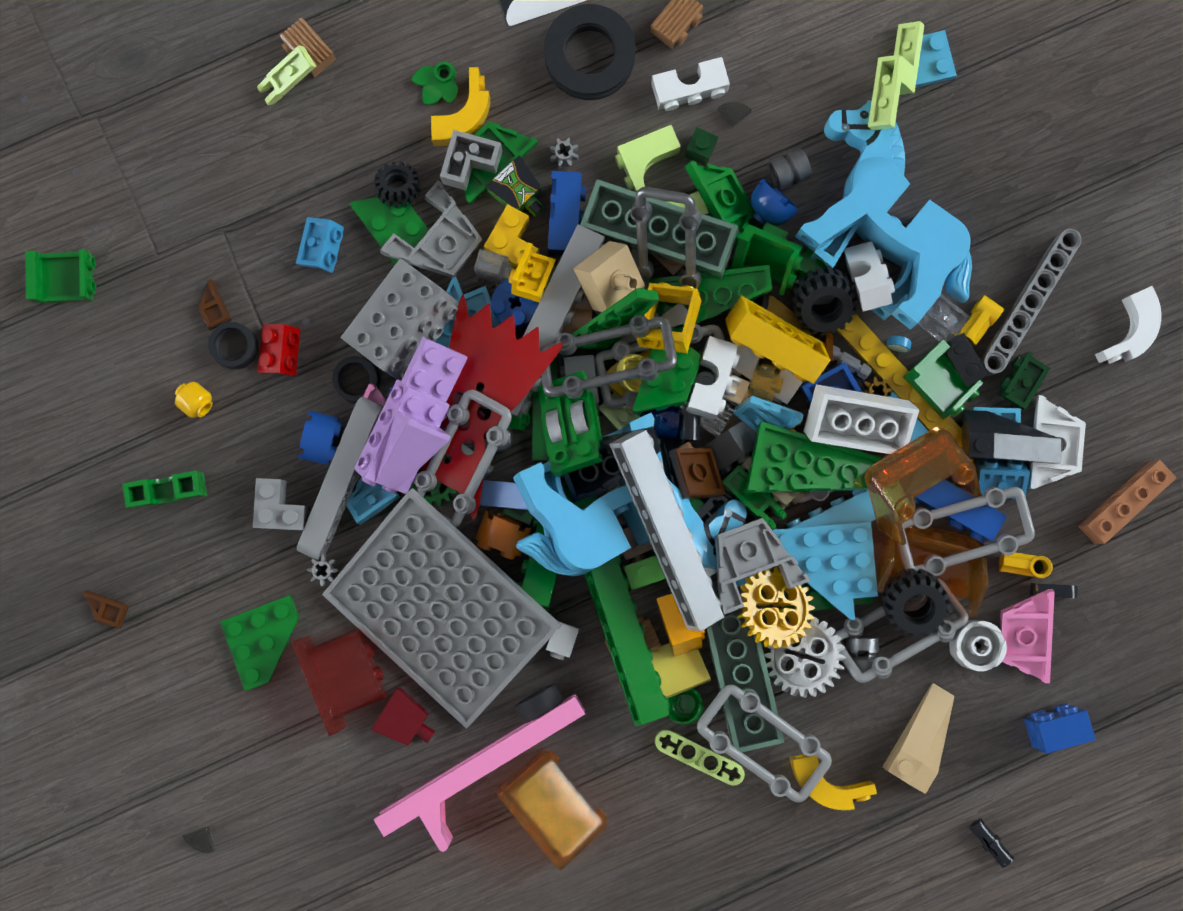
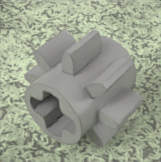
(568, 148)
(316, 570)

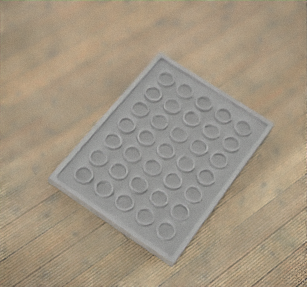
(440, 608)

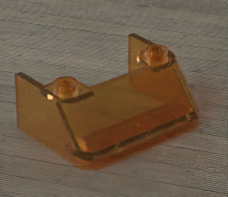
(913, 470)
(965, 579)

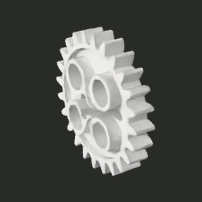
(798, 678)

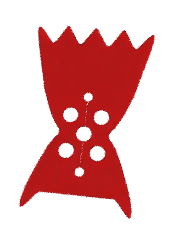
(508, 373)

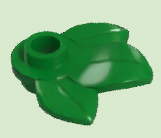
(435, 86)

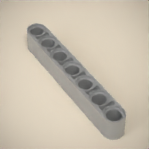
(1037, 294)
(338, 481)

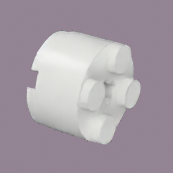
(988, 636)

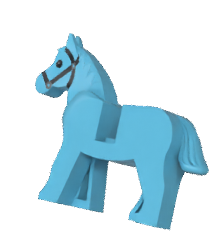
(929, 248)
(587, 538)

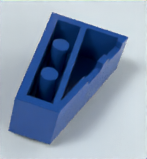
(565, 209)

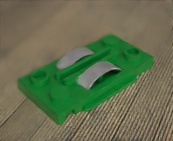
(570, 429)

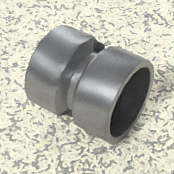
(789, 169)
(863, 643)

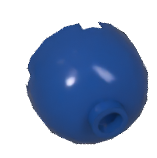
(771, 204)

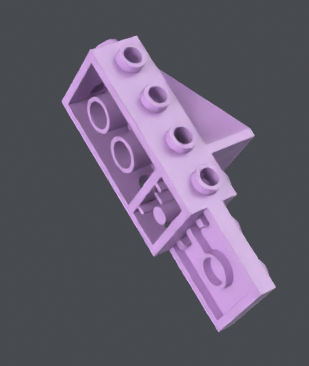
(411, 418)

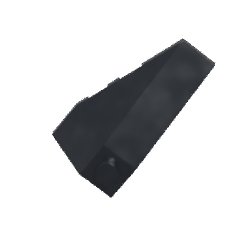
(1001, 439)
(599, 476)

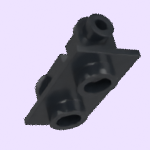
(965, 360)

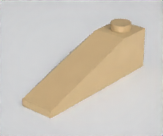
(921, 744)

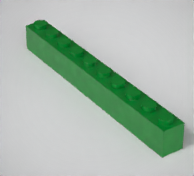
(625, 636)

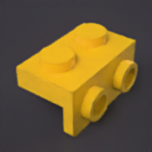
(531, 274)

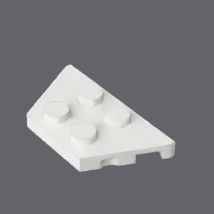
(1070, 430)

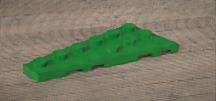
(721, 294)
(793, 463)

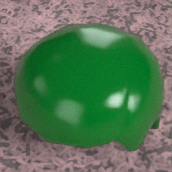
(685, 707)

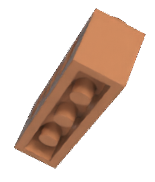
(1127, 502)

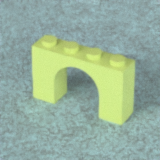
(644, 152)

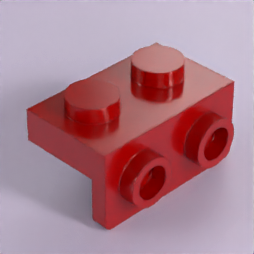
(279, 349)

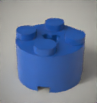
(504, 306)
(319, 438)

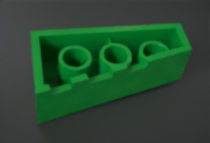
(538, 580)

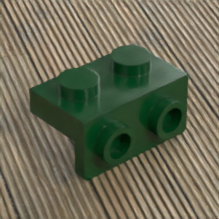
(1023, 381)

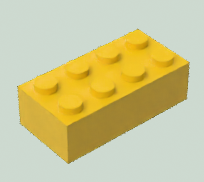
(776, 340)

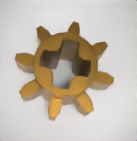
(880, 385)

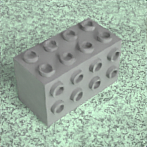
(398, 317)

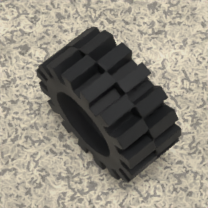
(394, 174)

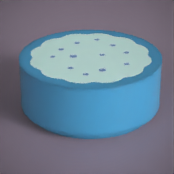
(899, 344)

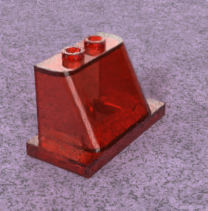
(340, 676)

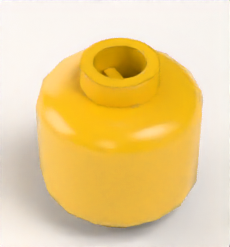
(193, 399)

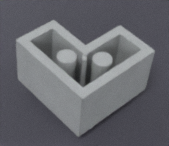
(466, 153)
(271, 510)

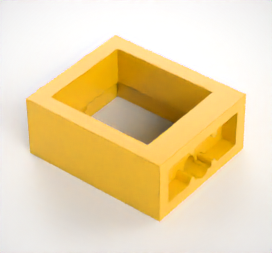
(673, 294)

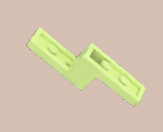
(896, 76)

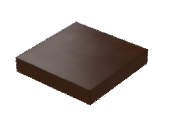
(697, 473)

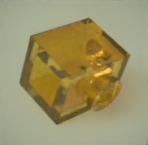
(765, 382)

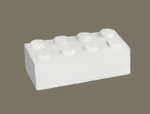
(860, 420)

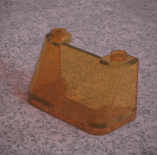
(551, 808)

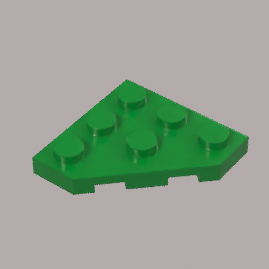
(260, 639)

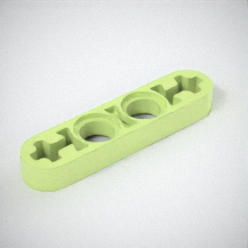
(697, 760)

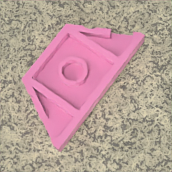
(1028, 634)

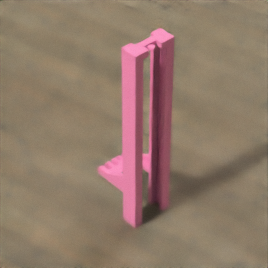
(430, 798)

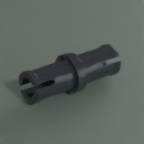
(991, 843)

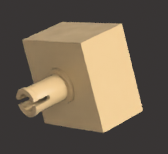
(608, 275)

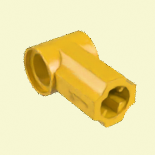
(983, 315)
(1023, 565)

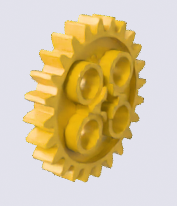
(776, 630)

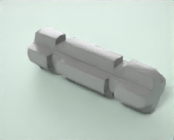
(853, 363)

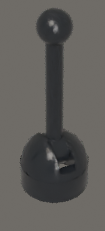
(670, 473)

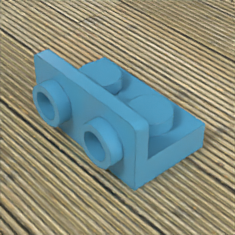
(320, 244)
(1002, 475)

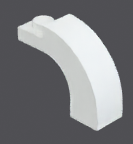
(1145, 323)

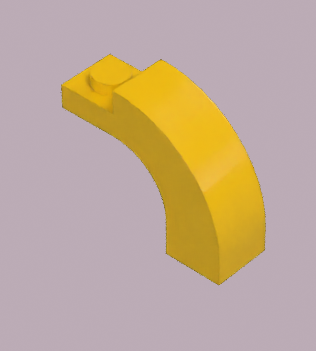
(469, 118)
(825, 793)

